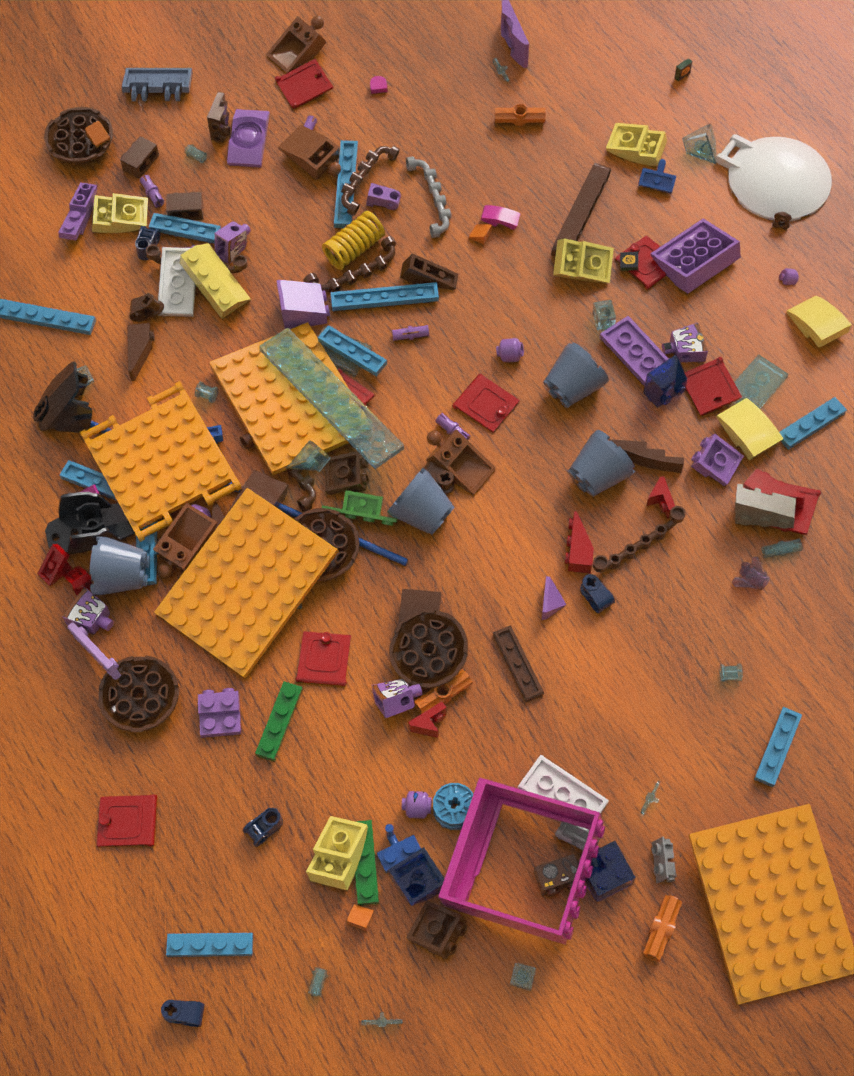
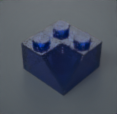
(665, 382)
(609, 872)
(417, 877)

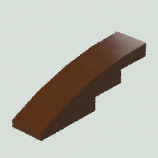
(650, 457)

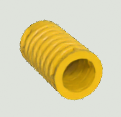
(354, 235)

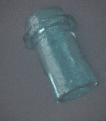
(192, 151)
(317, 981)

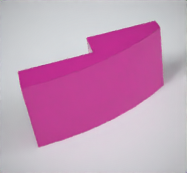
(504, 216)

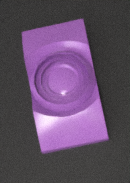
(514, 34)
(248, 138)

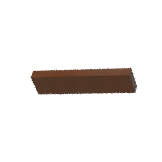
(518, 663)

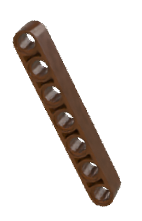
(583, 204)

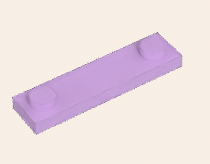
(109, 665)

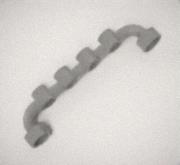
(434, 188)

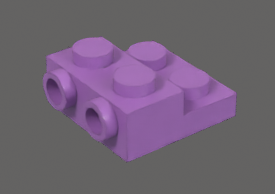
(716, 459)
(219, 713)

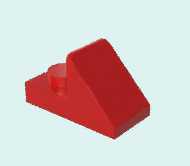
(661, 495)
(54, 565)
(78, 579)
(424, 724)

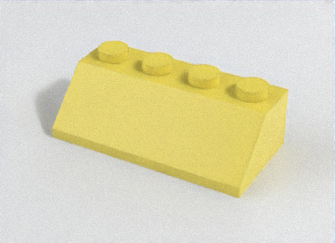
(213, 279)

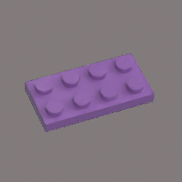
(633, 348)

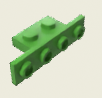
(363, 505)

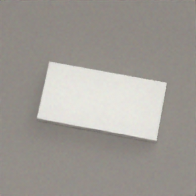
(175, 285)
(553, 782)

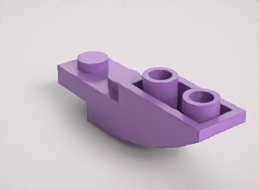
(79, 213)

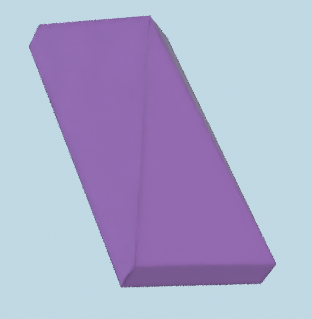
(552, 599)

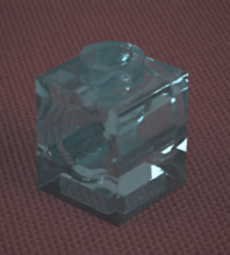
(601, 309)

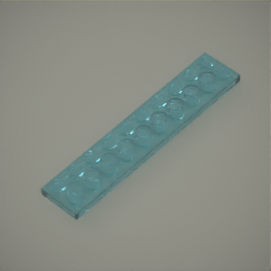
(331, 398)

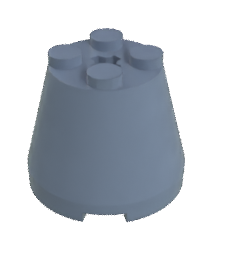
(574, 376)
(600, 464)
(422, 504)
(117, 567)

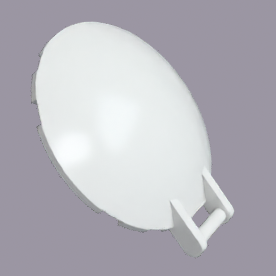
(776, 176)

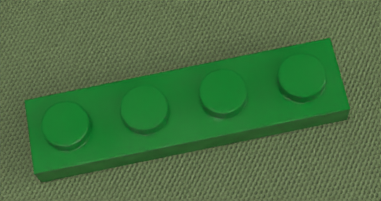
(279, 721)
(366, 871)

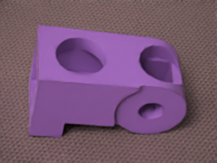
(383, 197)

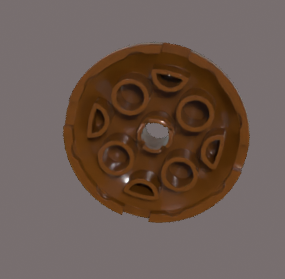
(67, 135)
(336, 531)
(418, 633)
(137, 676)

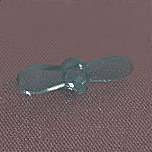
(500, 69)
(650, 798)
(381, 1022)

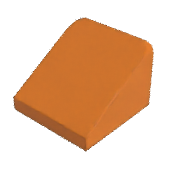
(97, 133)
(481, 233)
(360, 917)

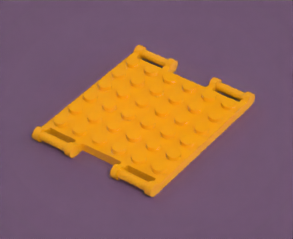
(160, 461)

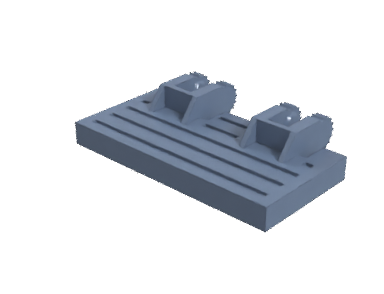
(156, 80)

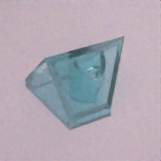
(701, 144)
(310, 458)

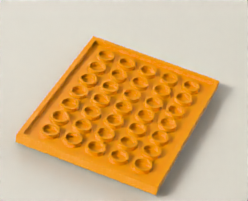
(272, 407)
(230, 592)
(773, 903)

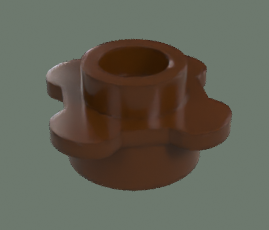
(782, 216)

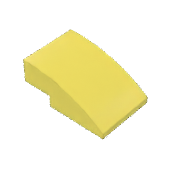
(637, 143)
(119, 213)
(583, 261)
(819, 320)
(749, 428)
(337, 853)

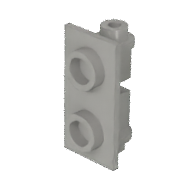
(572, 834)
(662, 851)

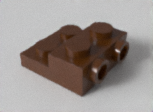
(218, 119)
(346, 473)
(437, 929)

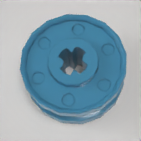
(443, 801)

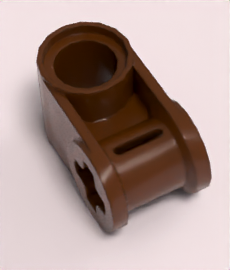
(145, 307)
(441, 477)

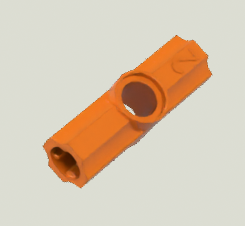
(520, 115)
(453, 688)
(662, 928)

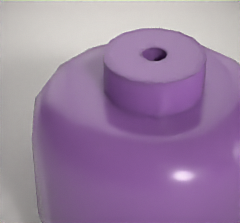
(789, 276)

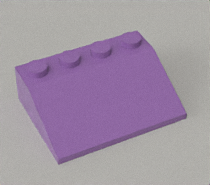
(697, 255)

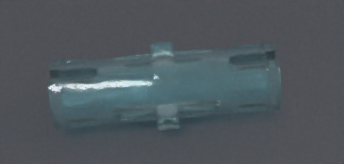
(782, 548)

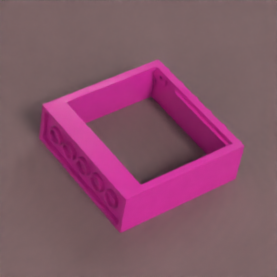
(475, 840)

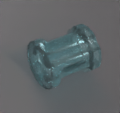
(206, 392)
(730, 672)

